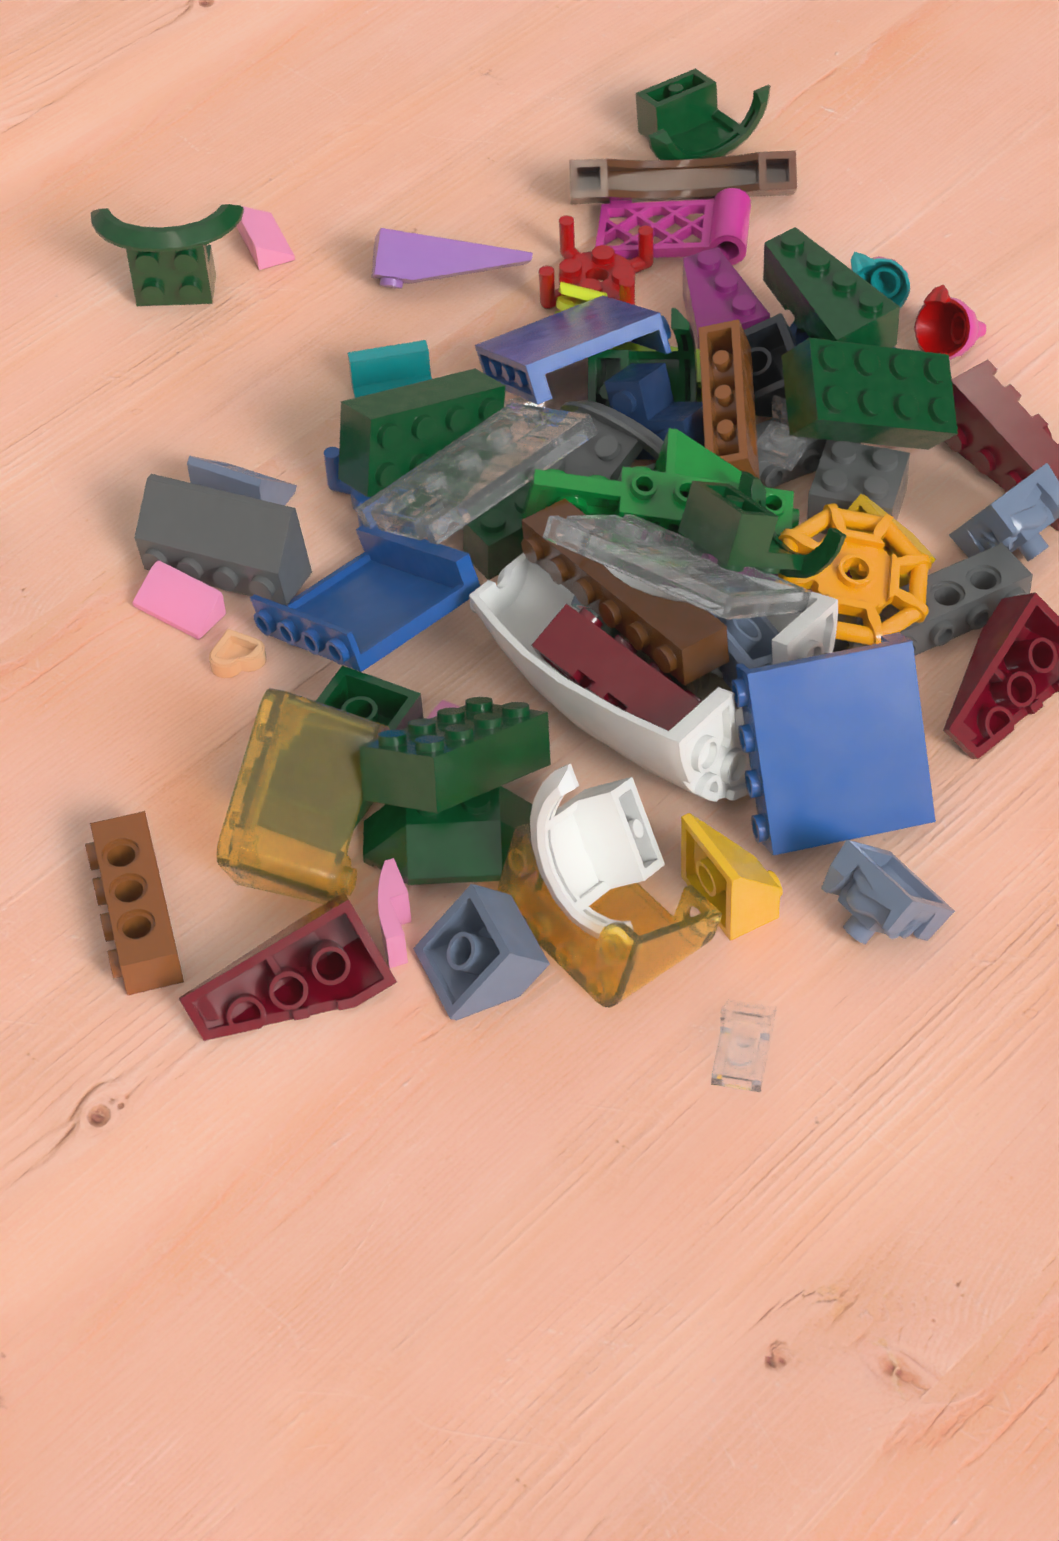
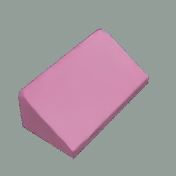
(264, 238)
(180, 600)

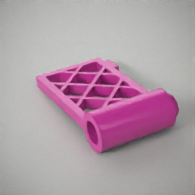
(721, 226)

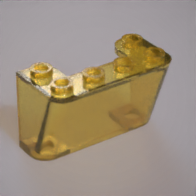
(620, 958)

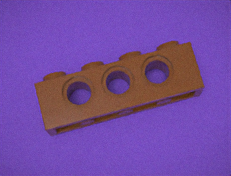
(728, 395)
(135, 904)

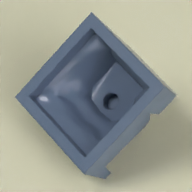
(1014, 518)
(883, 895)

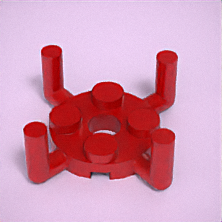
(599, 264)

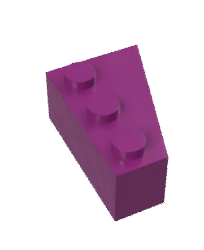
(717, 293)

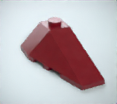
(1007, 674)
(302, 971)

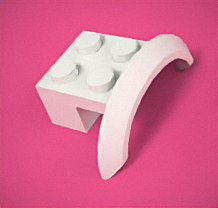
(590, 844)

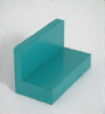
(388, 367)

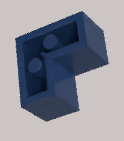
(646, 396)

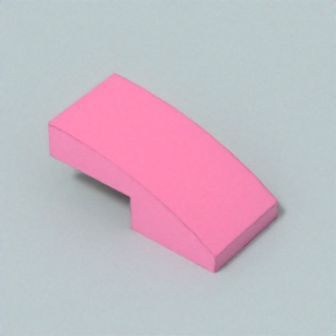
(393, 912)

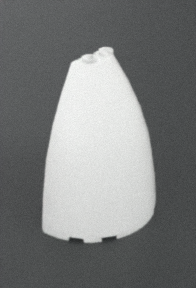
(701, 749)

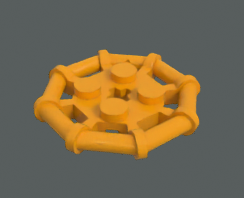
(882, 573)

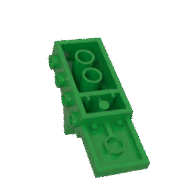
(650, 494)

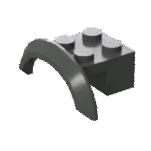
(613, 447)

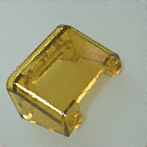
(296, 800)

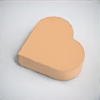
(235, 654)

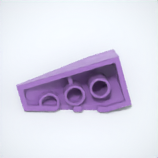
(417, 258)

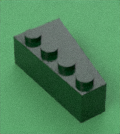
(826, 294)

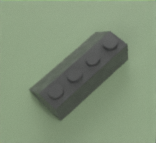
(223, 538)

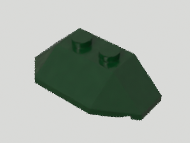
(447, 846)

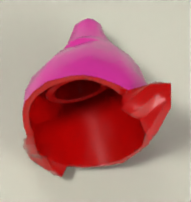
(946, 325)

